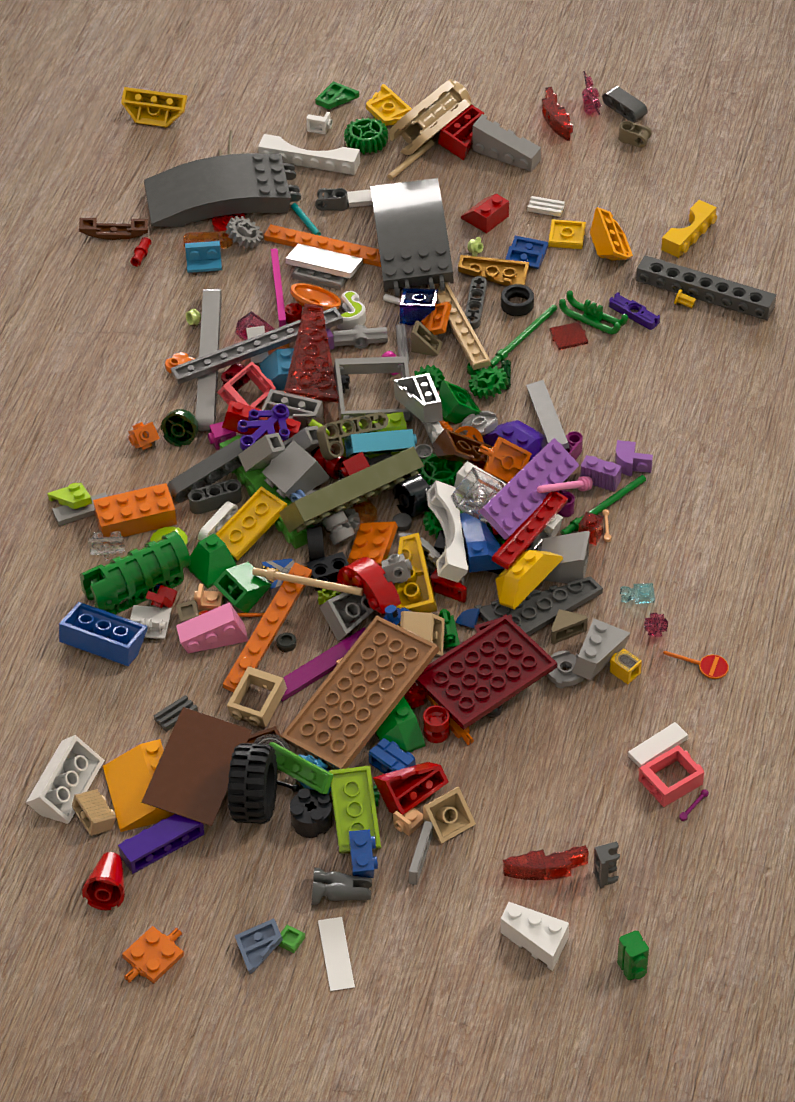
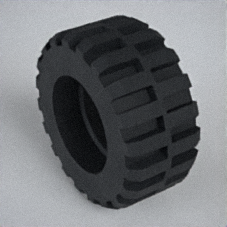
(252, 783)

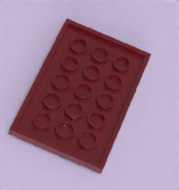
(485, 671)

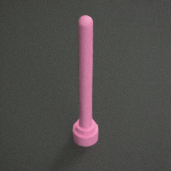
(583, 483)

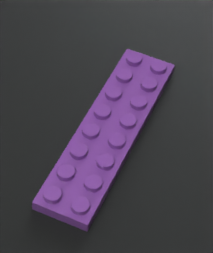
(520, 495)

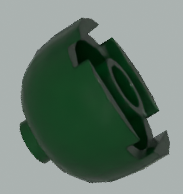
(179, 427)

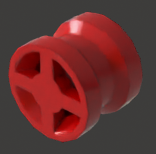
(293, 312)

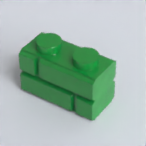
(633, 955)

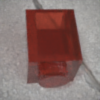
(593, 524)

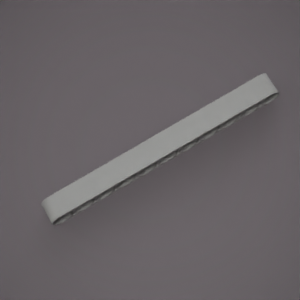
(209, 343)

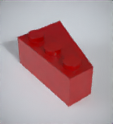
(458, 133)

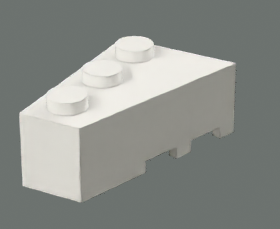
(535, 932)

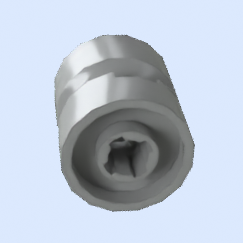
(338, 527)

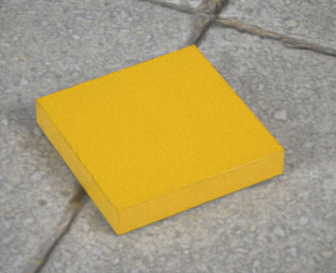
(567, 234)

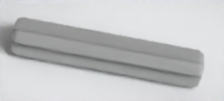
(402, 341)

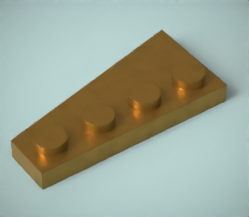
(495, 270)

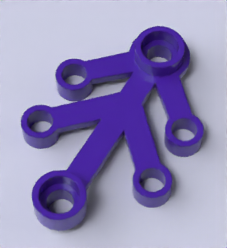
(278, 413)

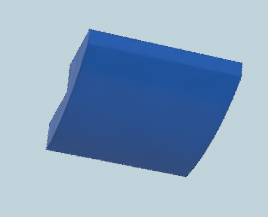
(527, 250)

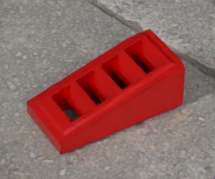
(448, 587)

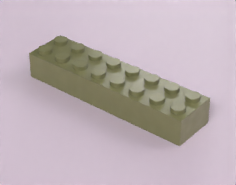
(351, 490)

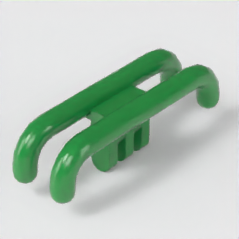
(592, 314)

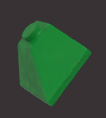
(456, 403)
(210, 560)

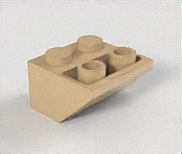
(426, 626)

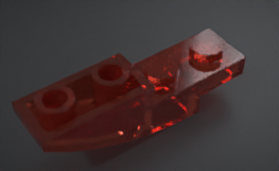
(555, 115)
(538, 866)

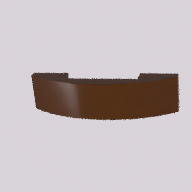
(113, 231)

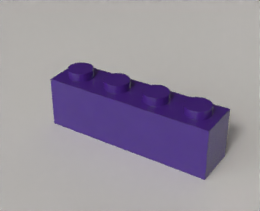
(159, 841)

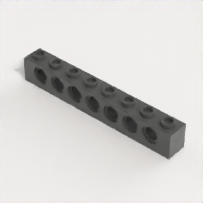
(706, 287)

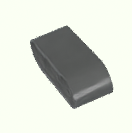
(624, 104)
(214, 496)

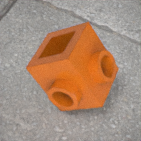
(143, 435)

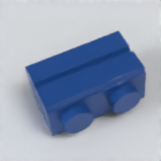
(389, 757)

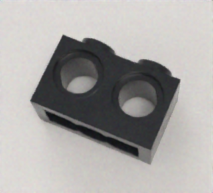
(327, 567)

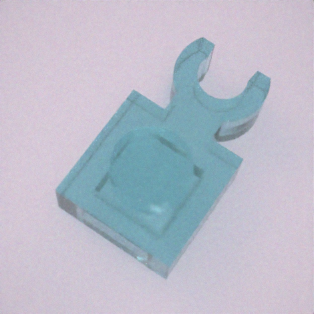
(640, 592)

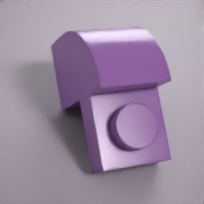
(630, 460)

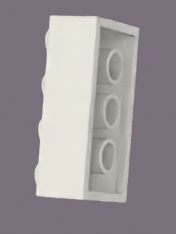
(66, 775)

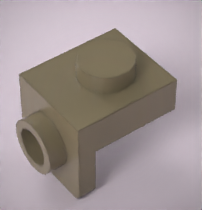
(187, 611)

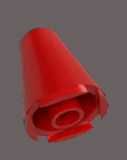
(106, 883)

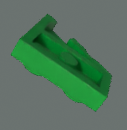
(336, 95)

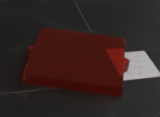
(568, 335)

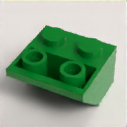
(242, 586)

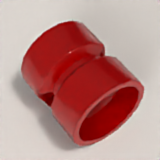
(330, 466)
(436, 724)

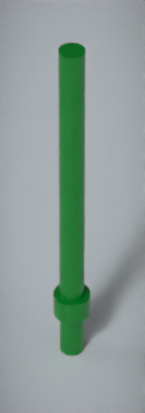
(502, 354)
(574, 524)

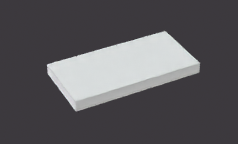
(324, 261)

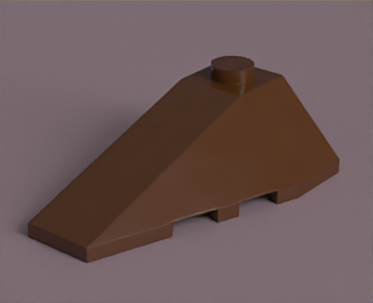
(458, 448)

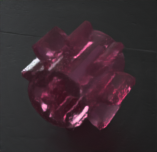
(656, 624)

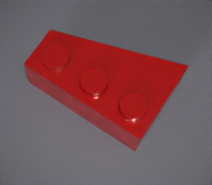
(410, 785)

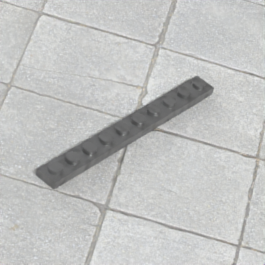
(246, 349)

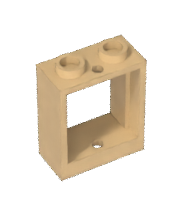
(261, 679)

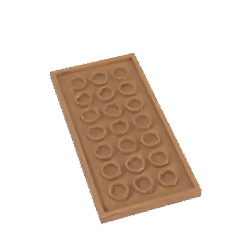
(360, 693)

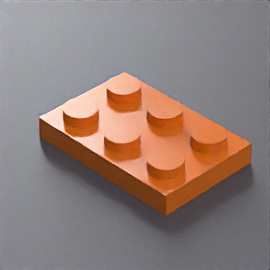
(373, 541)

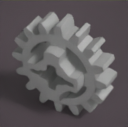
(244, 232)

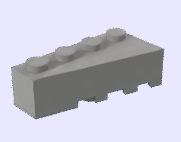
(504, 145)
(345, 612)

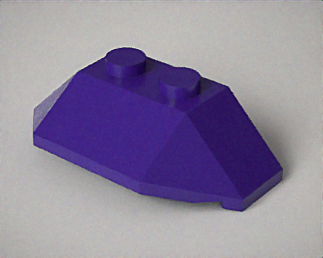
(518, 434)

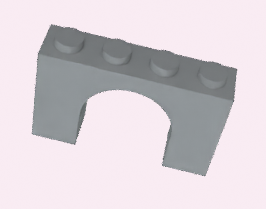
(270, 446)

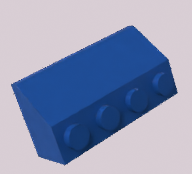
(102, 633)

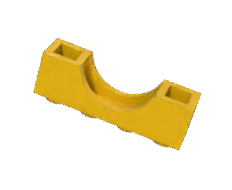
(679, 240)

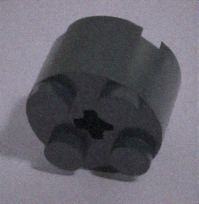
(412, 495)
(311, 813)

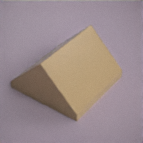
(448, 815)

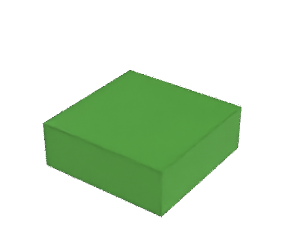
(291, 938)

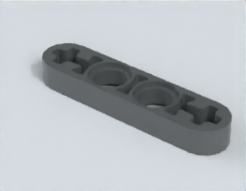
(476, 302)

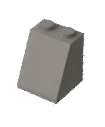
(294, 471)
(575, 554)

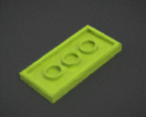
(353, 804)

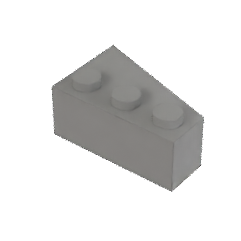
(419, 397)
(299, 407)
(598, 648)

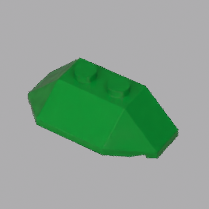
(402, 728)

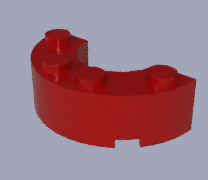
(370, 576)

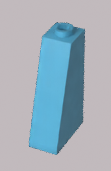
(379, 442)

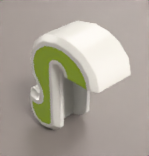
(354, 311)

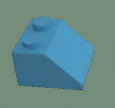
(277, 367)

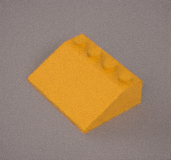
(127, 784)

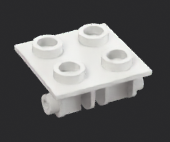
(154, 618)

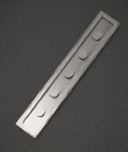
(546, 413)

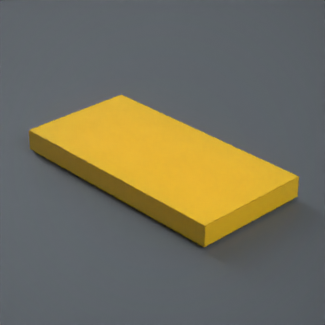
(251, 522)

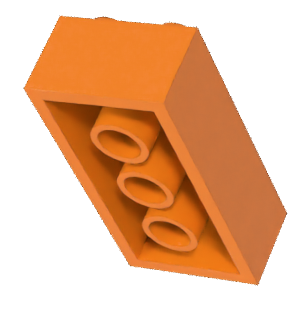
(135, 511)

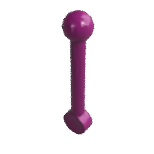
(684, 815)

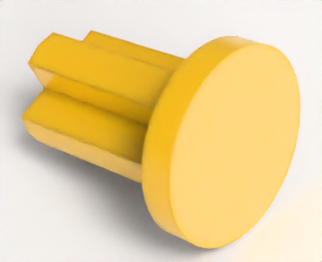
(684, 299)

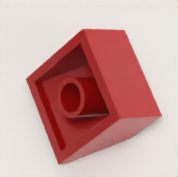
(487, 213)

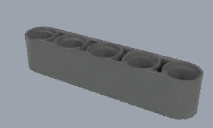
(206, 471)

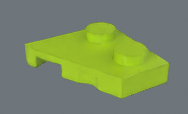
(73, 496)

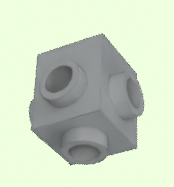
(397, 568)

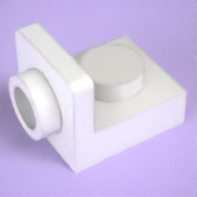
(319, 124)

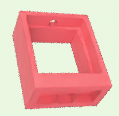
(254, 372)
(658, 789)

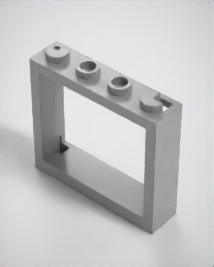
(368, 366)

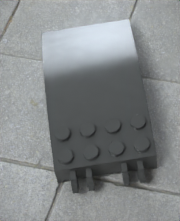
(220, 188)
(412, 235)

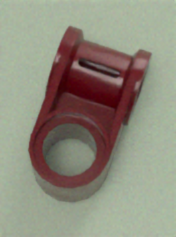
(231, 372)

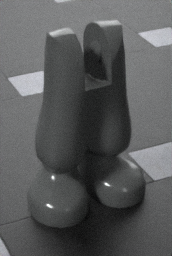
(339, 886)

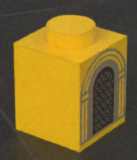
(625, 666)

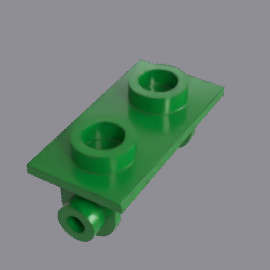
(450, 632)

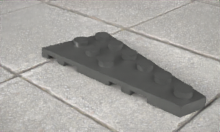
(542, 607)

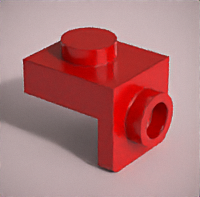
(164, 598)

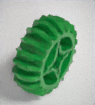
(366, 135)
(439, 470)

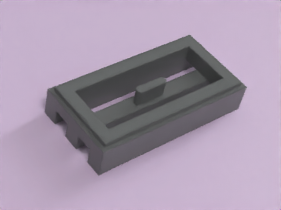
(173, 711)

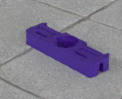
(642, 317)

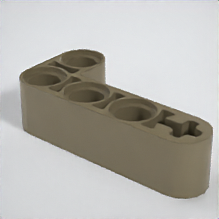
(352, 427)

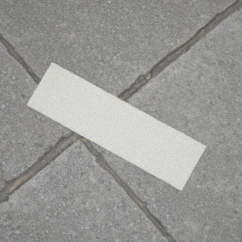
(336, 954)

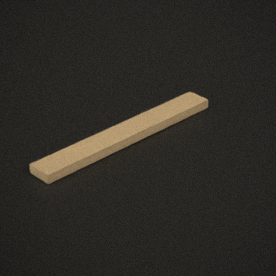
(463, 330)

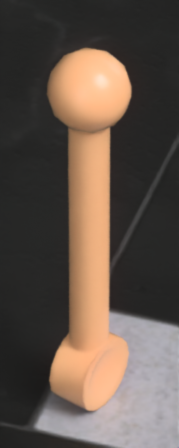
(607, 537)

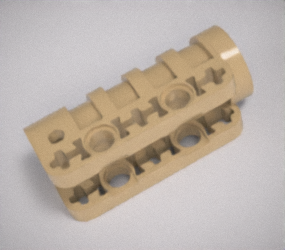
(431, 115)

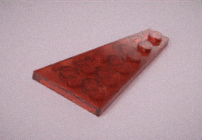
(311, 362)

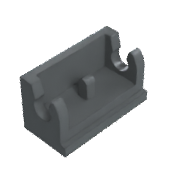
(605, 862)

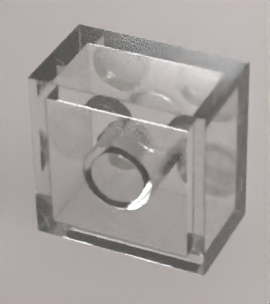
(475, 492)

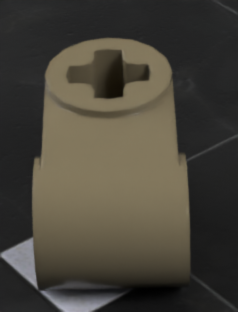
(632, 133)

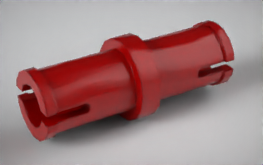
(141, 251)

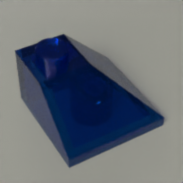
(417, 304)

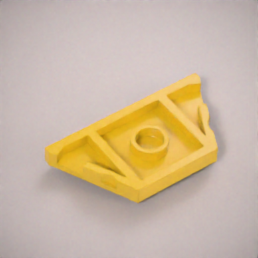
(387, 106)

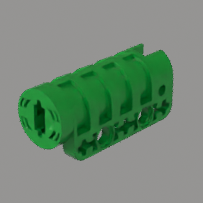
(137, 574)

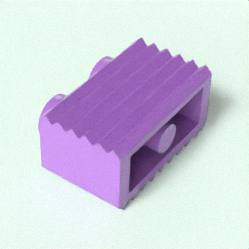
(603, 473)

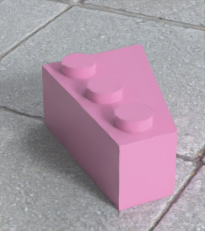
(212, 630)

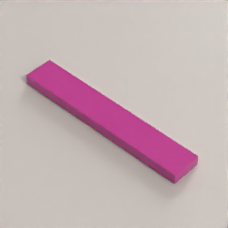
(278, 287)

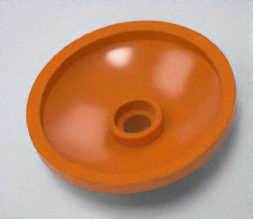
(314, 295)

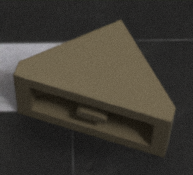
(424, 341)
(567, 625)

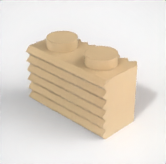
(94, 812)

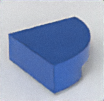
(468, 617)

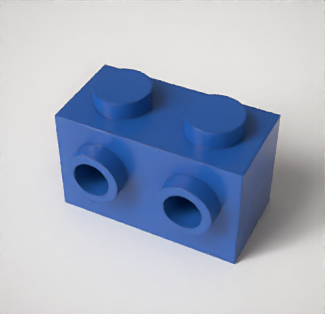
(361, 853)

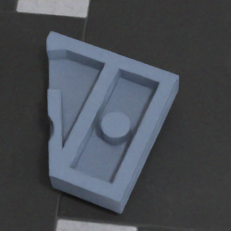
(258, 943)

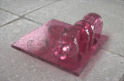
(590, 96)

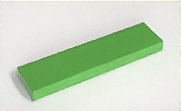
(302, 769)

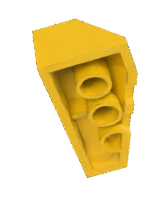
(416, 592)

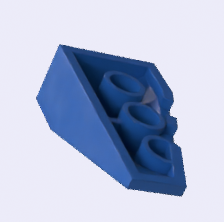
(478, 544)

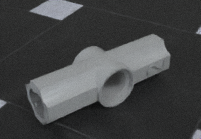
(360, 336)

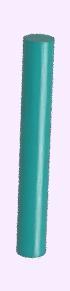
(305, 219)

